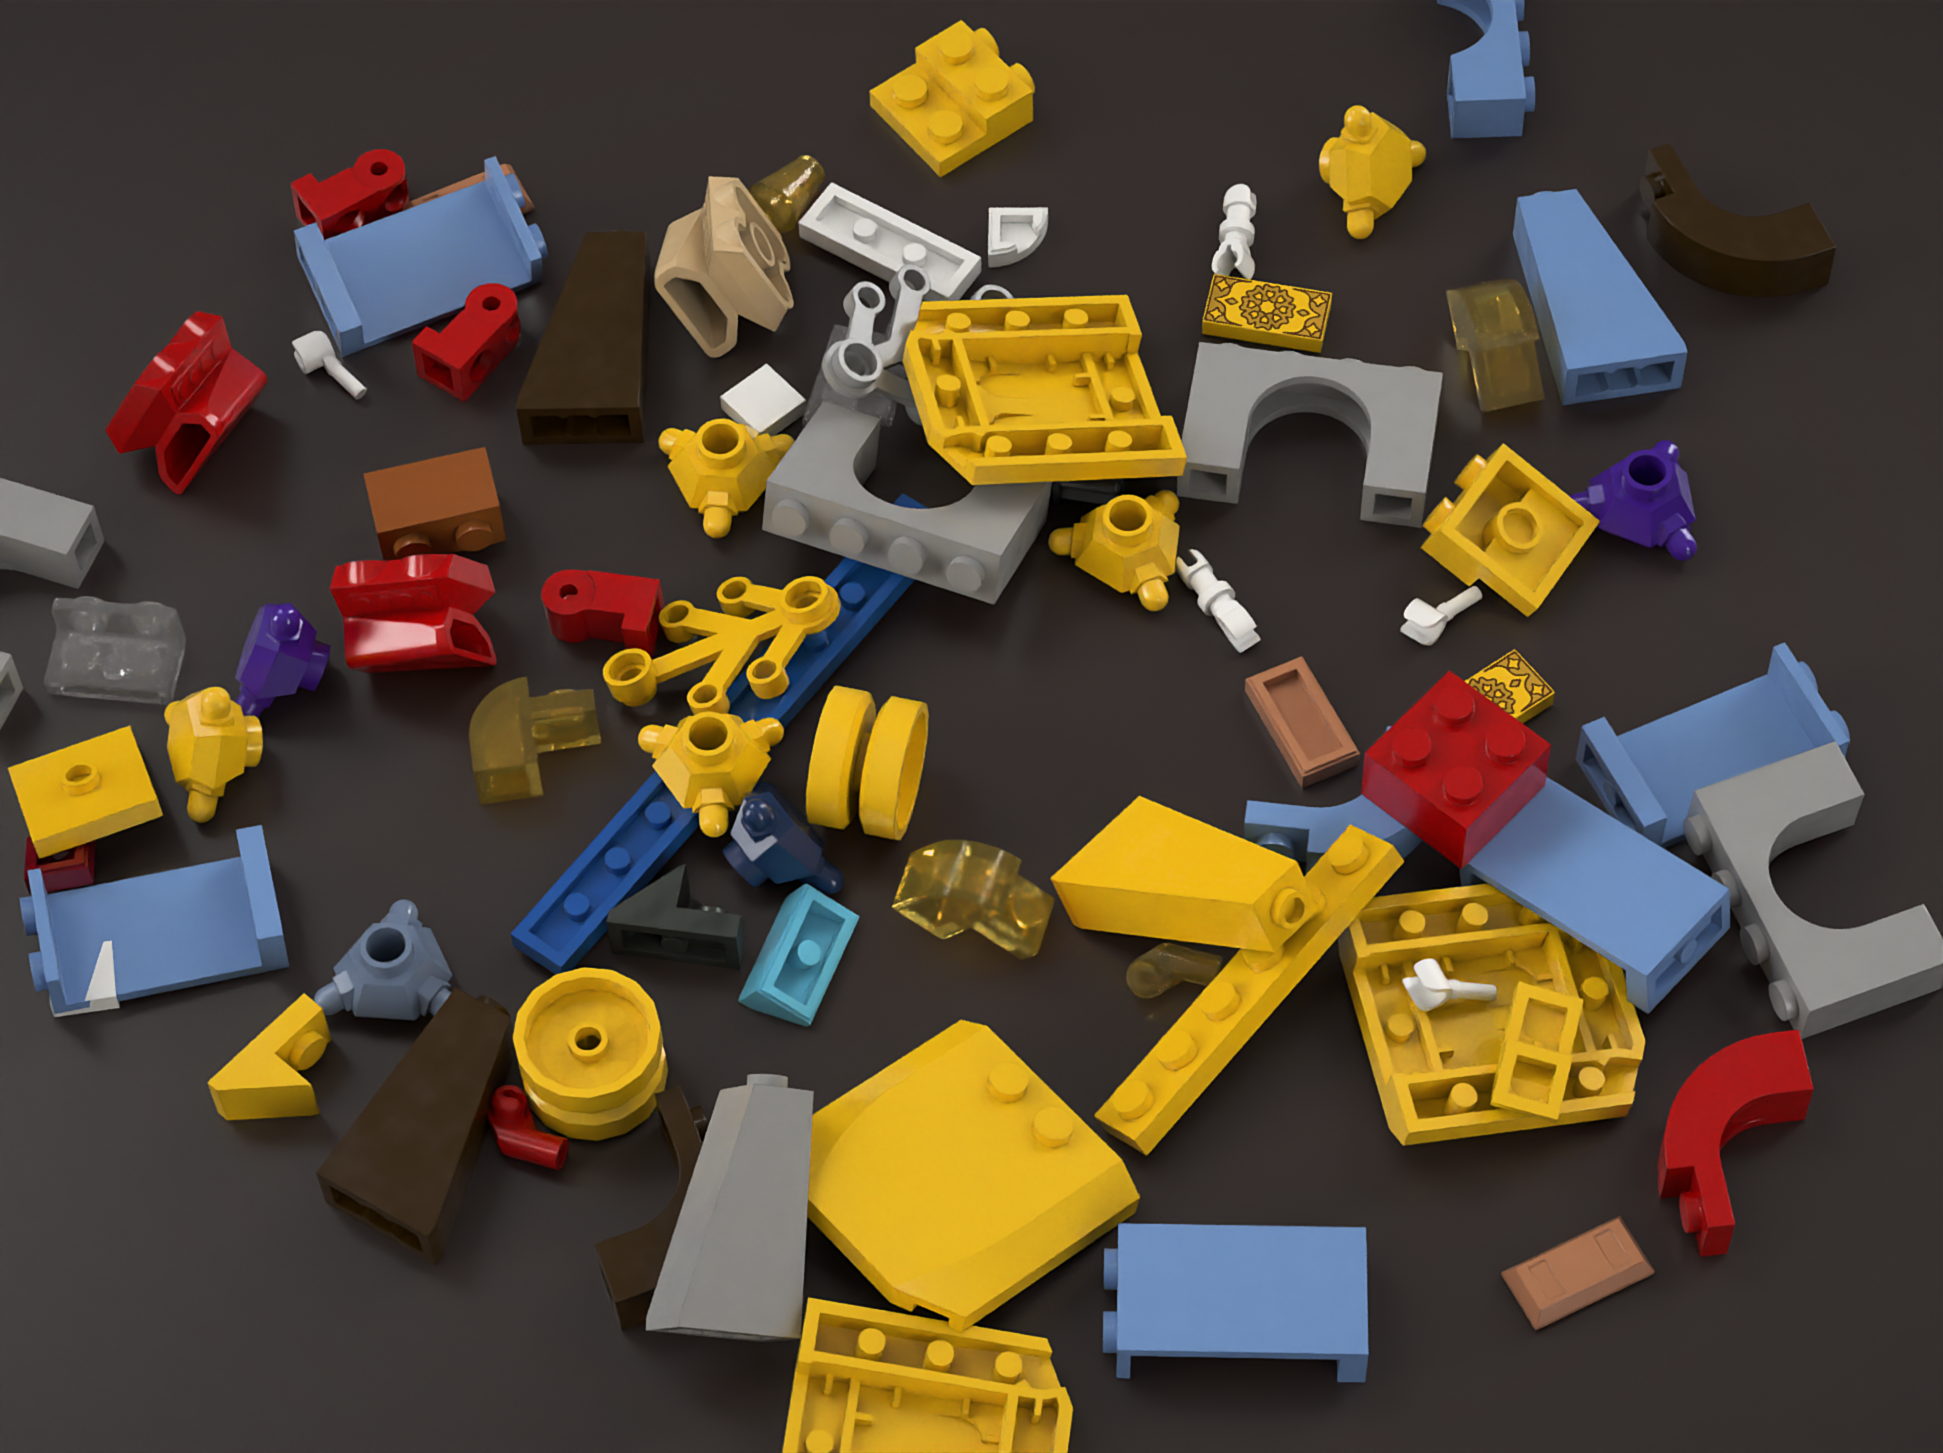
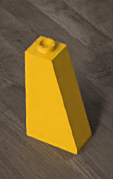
(1183, 882)

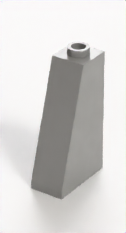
(743, 1221)

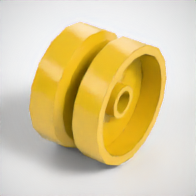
(867, 762)
(590, 1053)

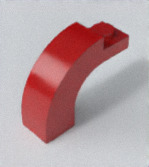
(1731, 1091)

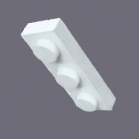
(886, 242)

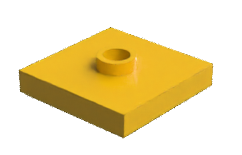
(85, 792)

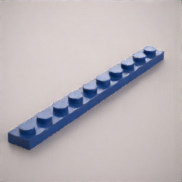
(653, 821)

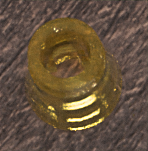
(788, 191)

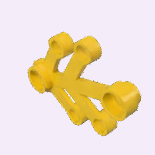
(792, 614)

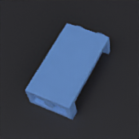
(421, 261)
(1654, 769)
(1606, 889)
(163, 928)
(1239, 1294)

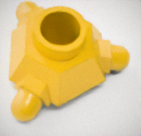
(1368, 167)
(722, 468)
(1126, 545)
(210, 746)
(711, 761)

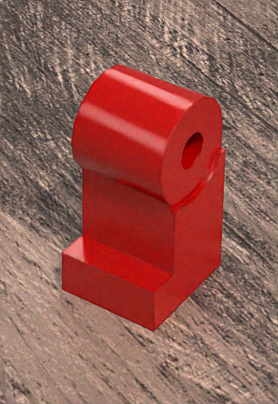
(354, 196)
(471, 343)
(604, 608)

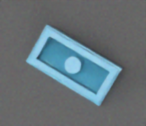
(799, 956)

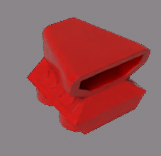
(187, 400)
(414, 613)

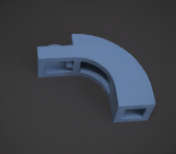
(1309, 831)

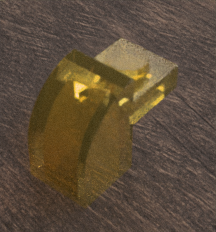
(1499, 332)
(513, 729)
(975, 887)

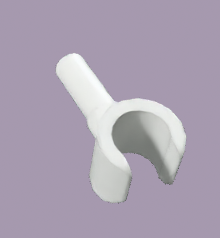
(315, 352)
(1428, 623)
(1432, 988)

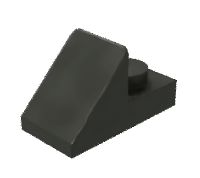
(662, 927)

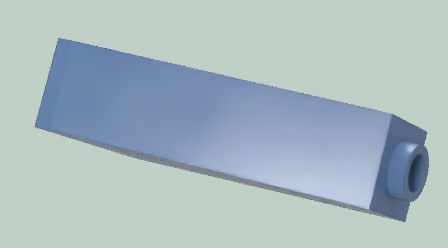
(1591, 306)

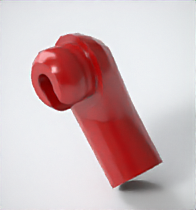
(517, 1134)

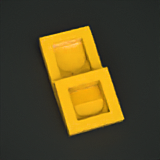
(1536, 1052)

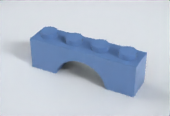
(1487, 80)

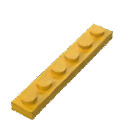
(1245, 996)

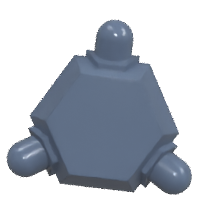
(390, 971)

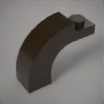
(1729, 250)
(634, 1260)

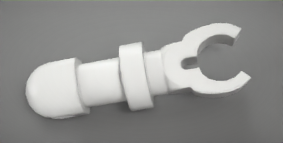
(1236, 233)
(1217, 600)

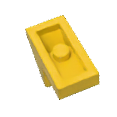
(264, 1075)

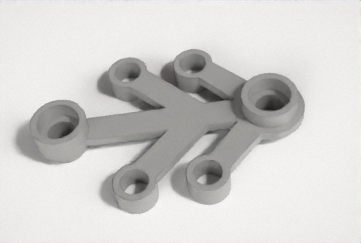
(871, 361)

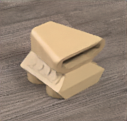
(724, 266)

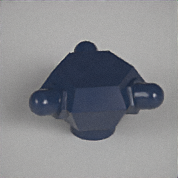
(778, 843)

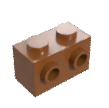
(436, 506)

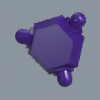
(1645, 500)
(278, 658)

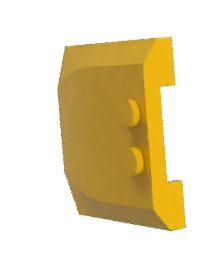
(1038, 391)
(1442, 1062)
(960, 1177)
(920, 1387)

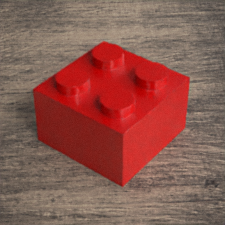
(1455, 769)

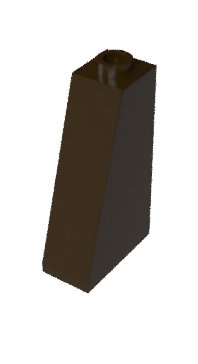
(594, 352)
(424, 1128)

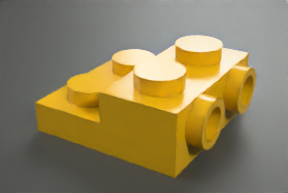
(955, 98)
(1508, 529)

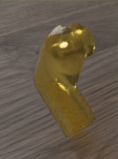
(1168, 966)

